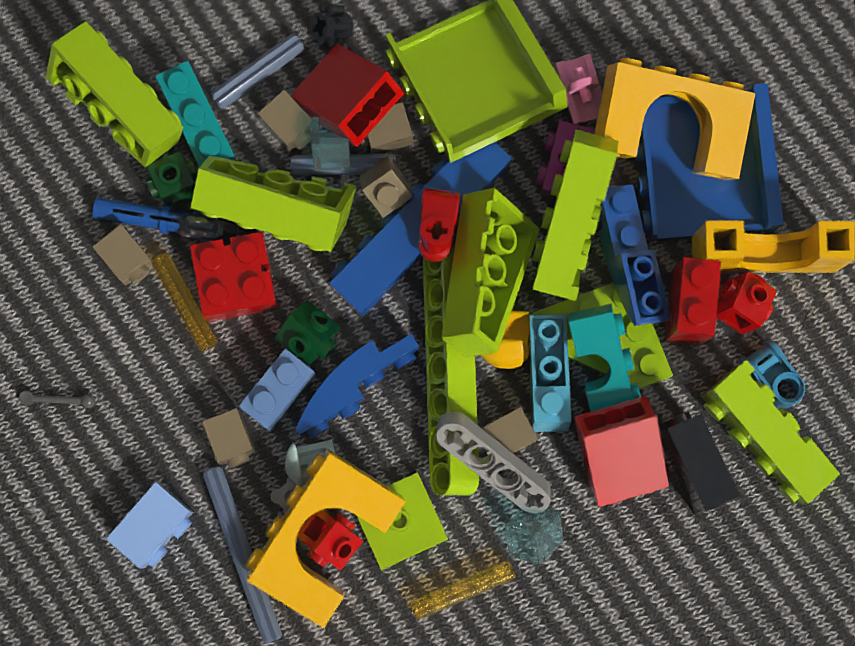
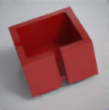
(232, 277)

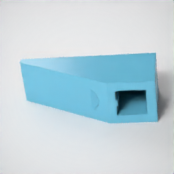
(549, 373)

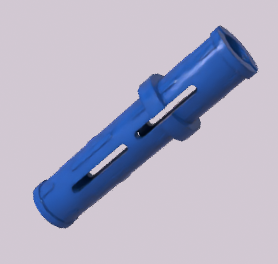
(107, 210)

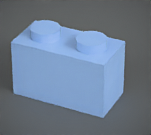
(150, 526)

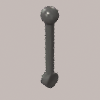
(28, 398)

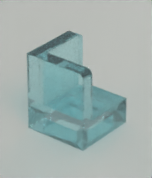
(328, 149)
(534, 535)

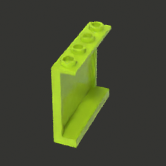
(477, 77)

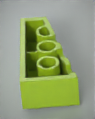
(113, 94)
(273, 202)
(486, 271)
(769, 434)

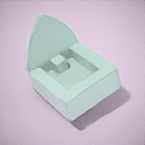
(299, 459)

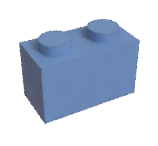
(278, 390)

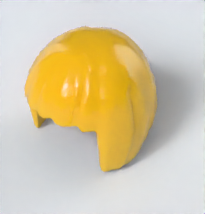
(514, 343)

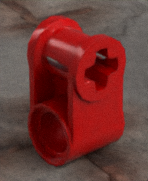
(437, 219)

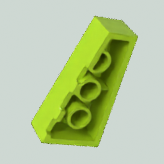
(574, 214)

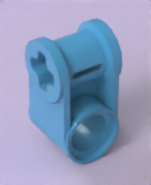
(775, 370)

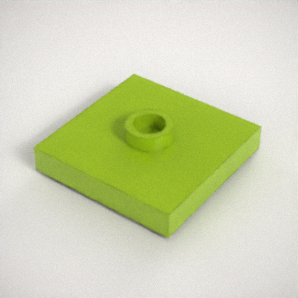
(413, 528)

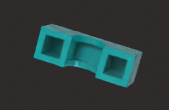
(195, 113)
(598, 333)

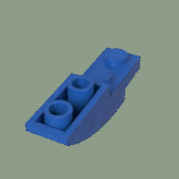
(628, 259)
(340, 390)

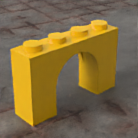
(721, 110)
(819, 249)
(330, 485)

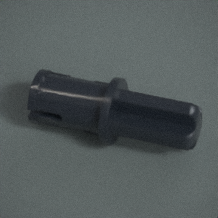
(207, 228)

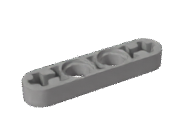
(489, 466)

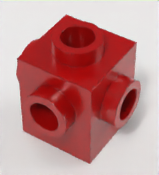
(745, 302)
(334, 544)

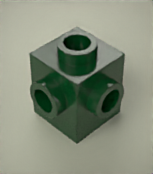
(178, 189)
(308, 333)

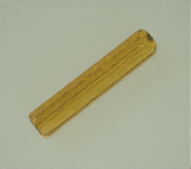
(184, 302)
(462, 590)

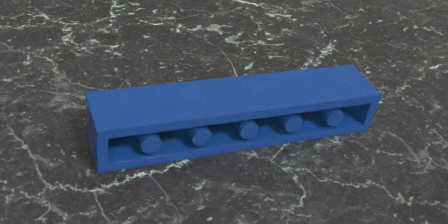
(395, 248)

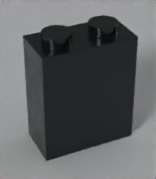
(697, 462)

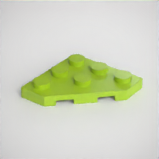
(645, 348)

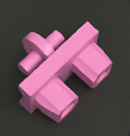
(581, 88)

